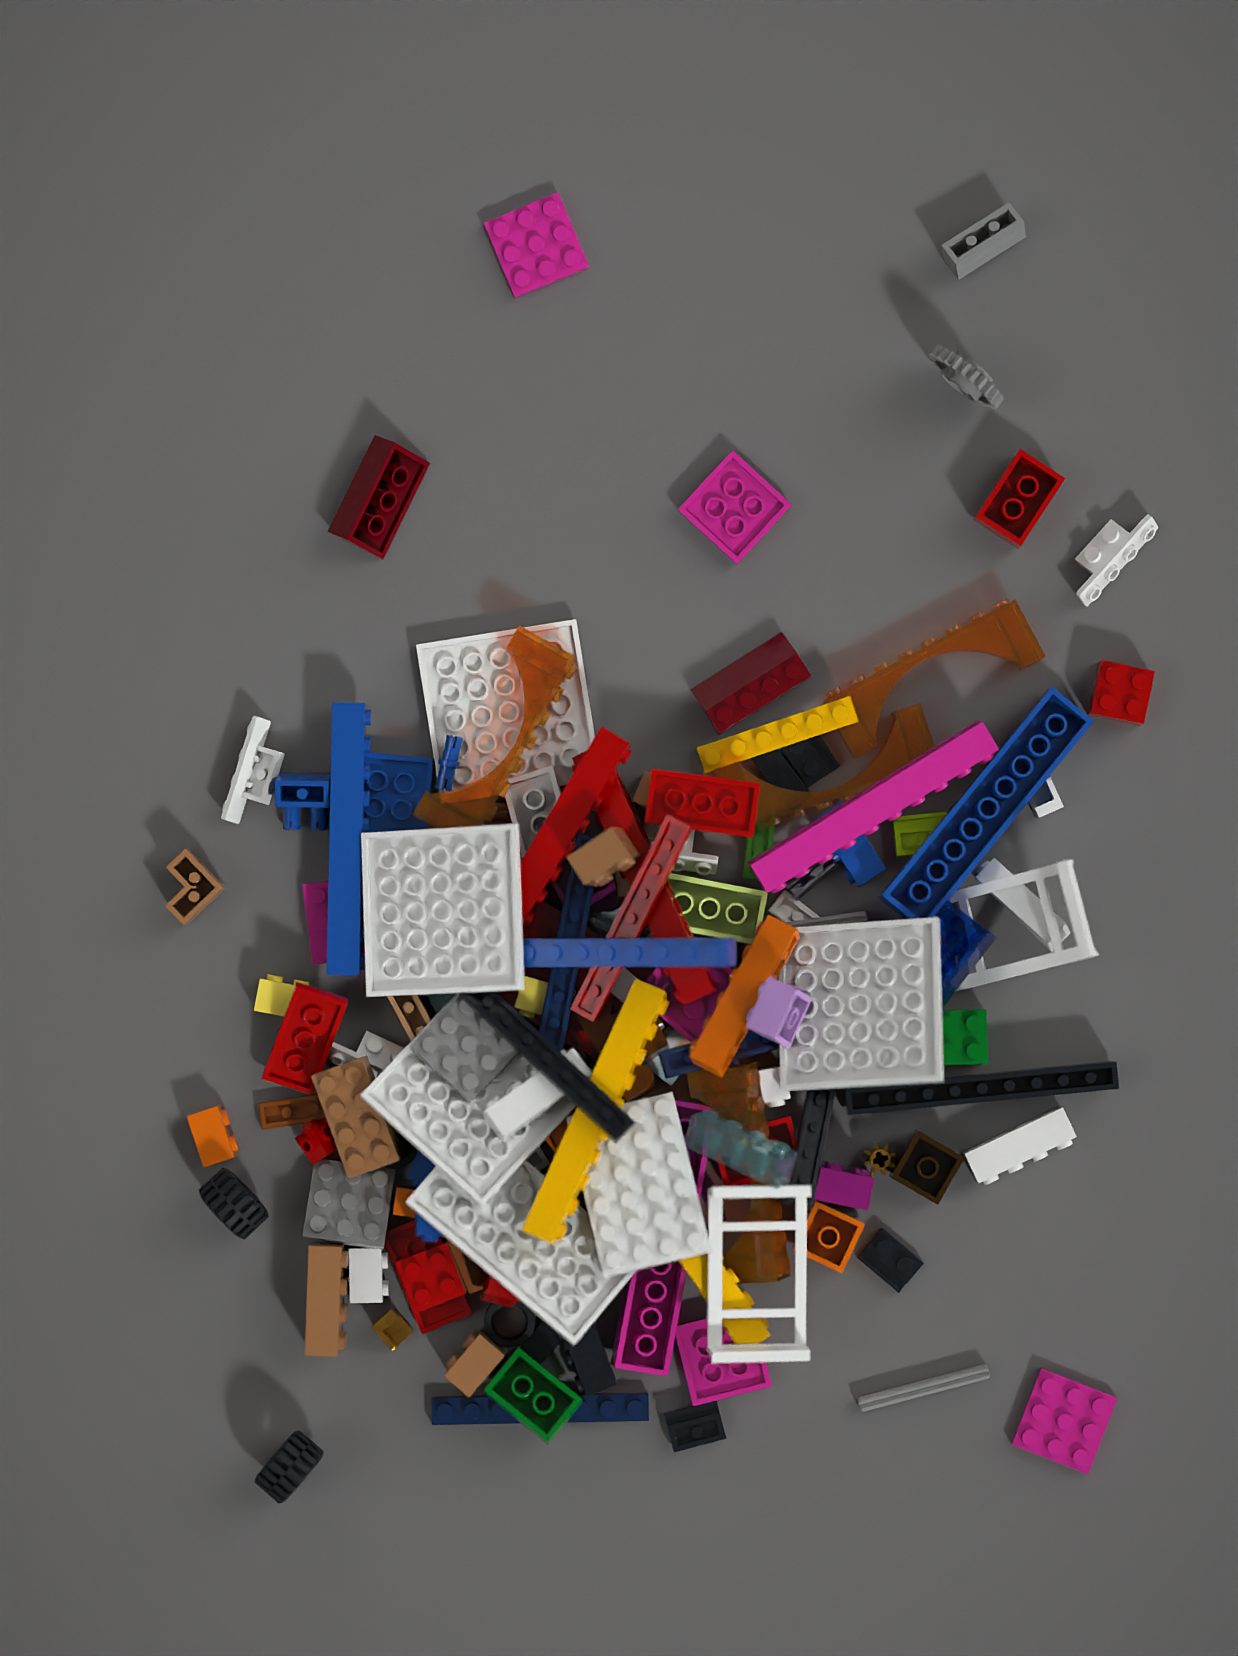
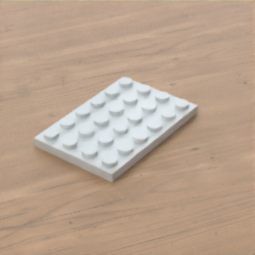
(645, 1193)

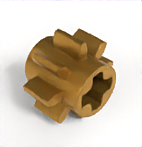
(886, 1162)

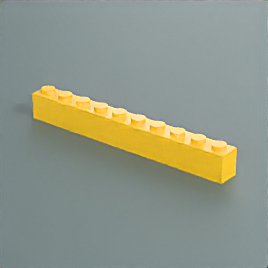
(583, 1138)

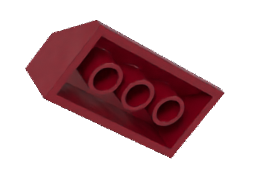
(378, 497)
(750, 683)

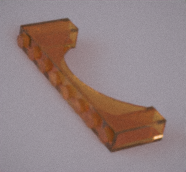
(998, 633)
(542, 673)
(906, 741)
(737, 1097)

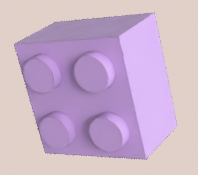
(778, 1011)

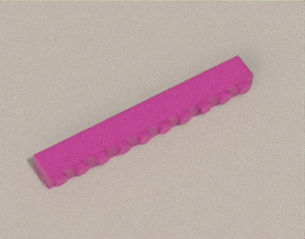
(872, 806)

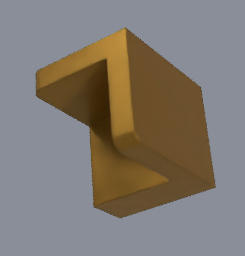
(392, 1329)

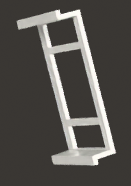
(1060, 956)
(756, 1352)

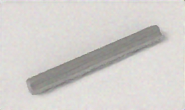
(923, 1387)

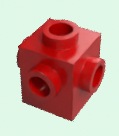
(316, 1140)

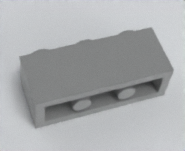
(983, 240)

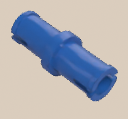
(448, 762)

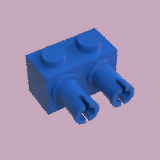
(303, 790)

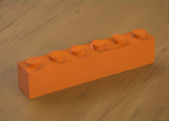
(727, 1025)

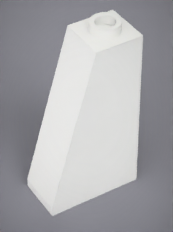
(1021, 903)

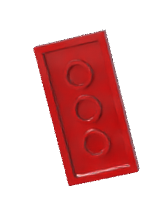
(703, 802)
(304, 1037)
(401, 1243)

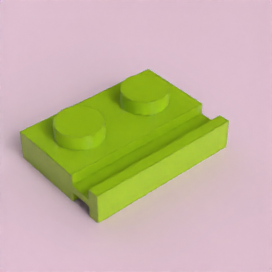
(913, 830)

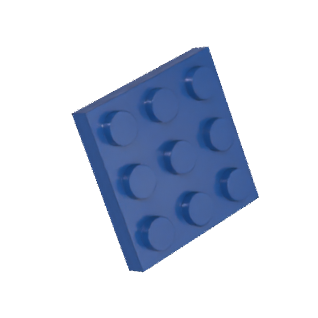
(396, 790)

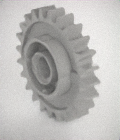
(966, 377)

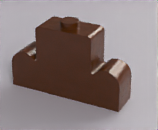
(599, 1033)

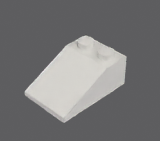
(531, 801)

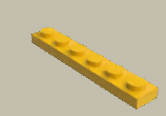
(777, 734)

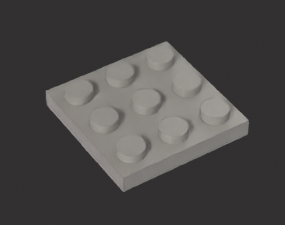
(464, 1050)
(348, 1209)

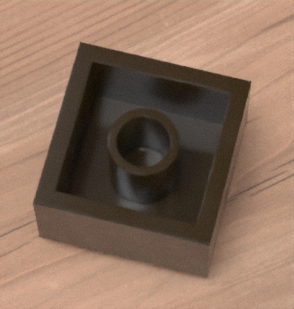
(926, 1166)

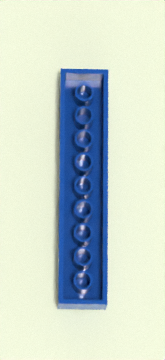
(986, 807)

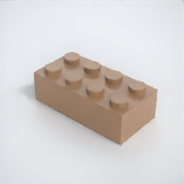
(358, 1130)
(325, 1299)

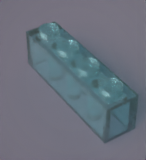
(740, 1148)

